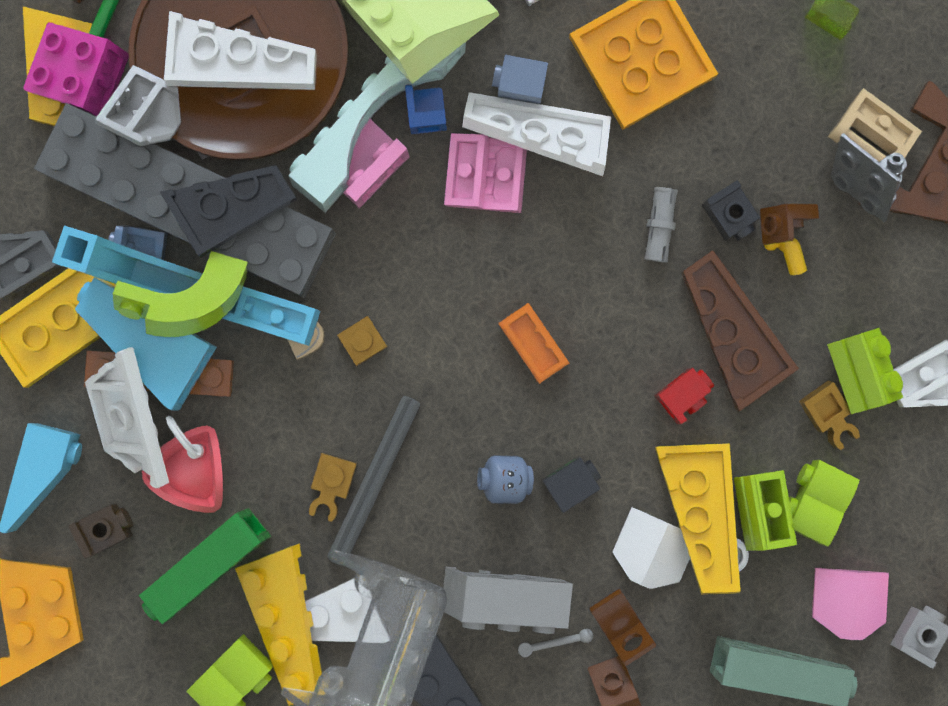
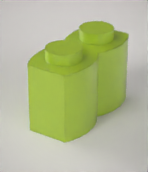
(821, 501)
(233, 676)

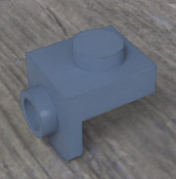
(141, 239)

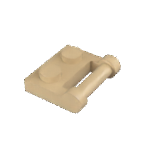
(878, 124)

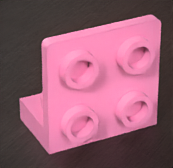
(373, 163)

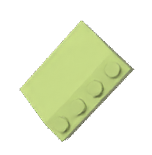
(420, 31)

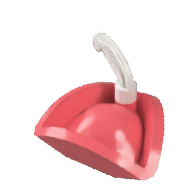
(192, 469)

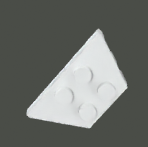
(125, 417)

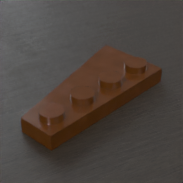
(739, 337)

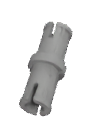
(661, 224)

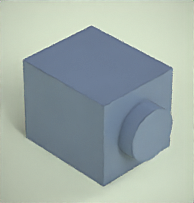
(520, 79)

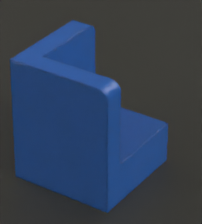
(425, 110)

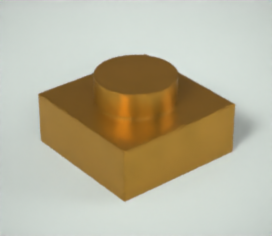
(362, 340)

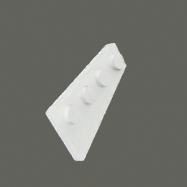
(219, 57)
(551, 131)

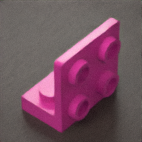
(76, 68)

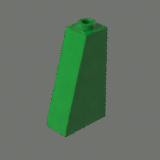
(204, 566)

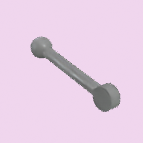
(525, 649)

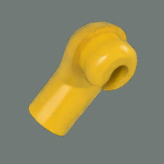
(793, 256)

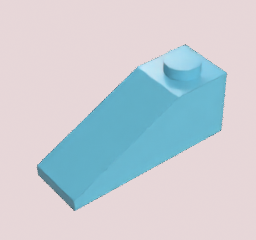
(41, 465)

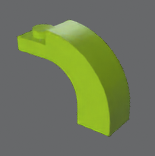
(186, 310)

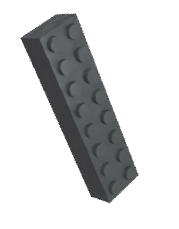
(129, 178)

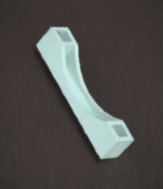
(325, 169)

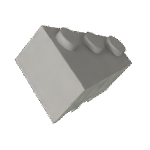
(507, 600)

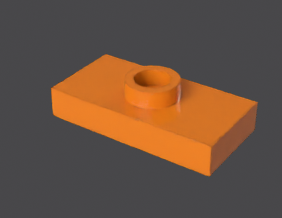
(533, 343)

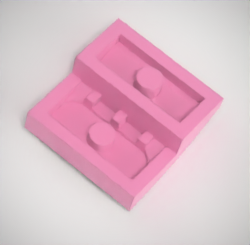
(485, 174)

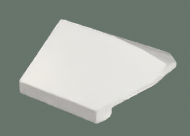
(651, 550)

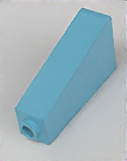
(166, 364)

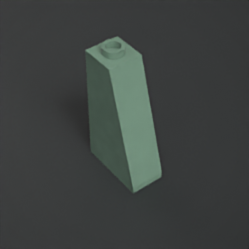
(781, 673)

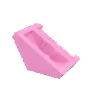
(850, 601)

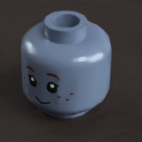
(505, 479)

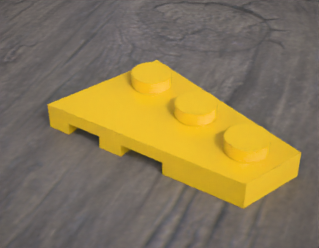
(35, 21)

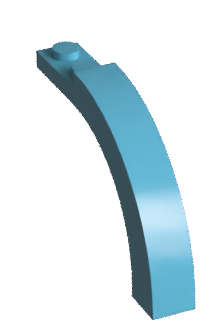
(116, 263)

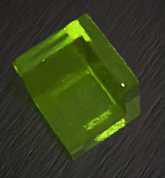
(833, 16)

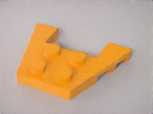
(37, 614)

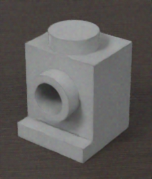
(909, 635)

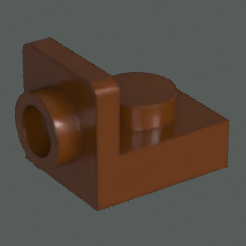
(781, 220)

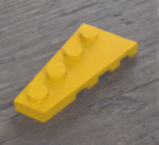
(704, 505)
(279, 608)

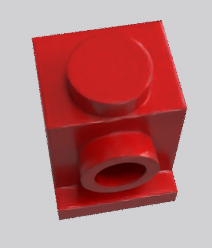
(685, 394)

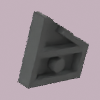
(24, 260)

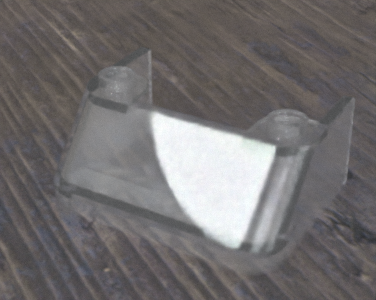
(390, 643)

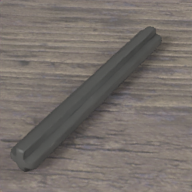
(375, 476)

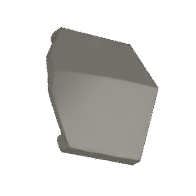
(142, 109)

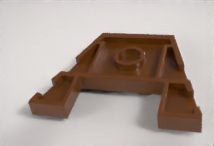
(930, 188)

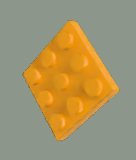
(642, 57)

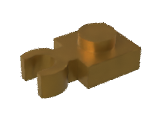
(827, 412)
(333, 479)

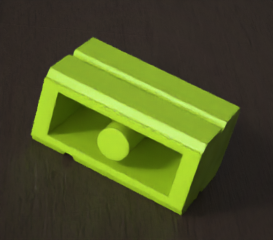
(866, 371)
(765, 511)

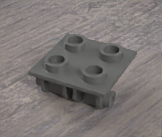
(866, 179)

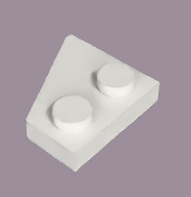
(925, 378)

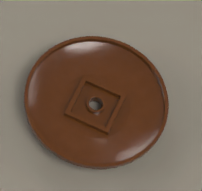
(249, 120)

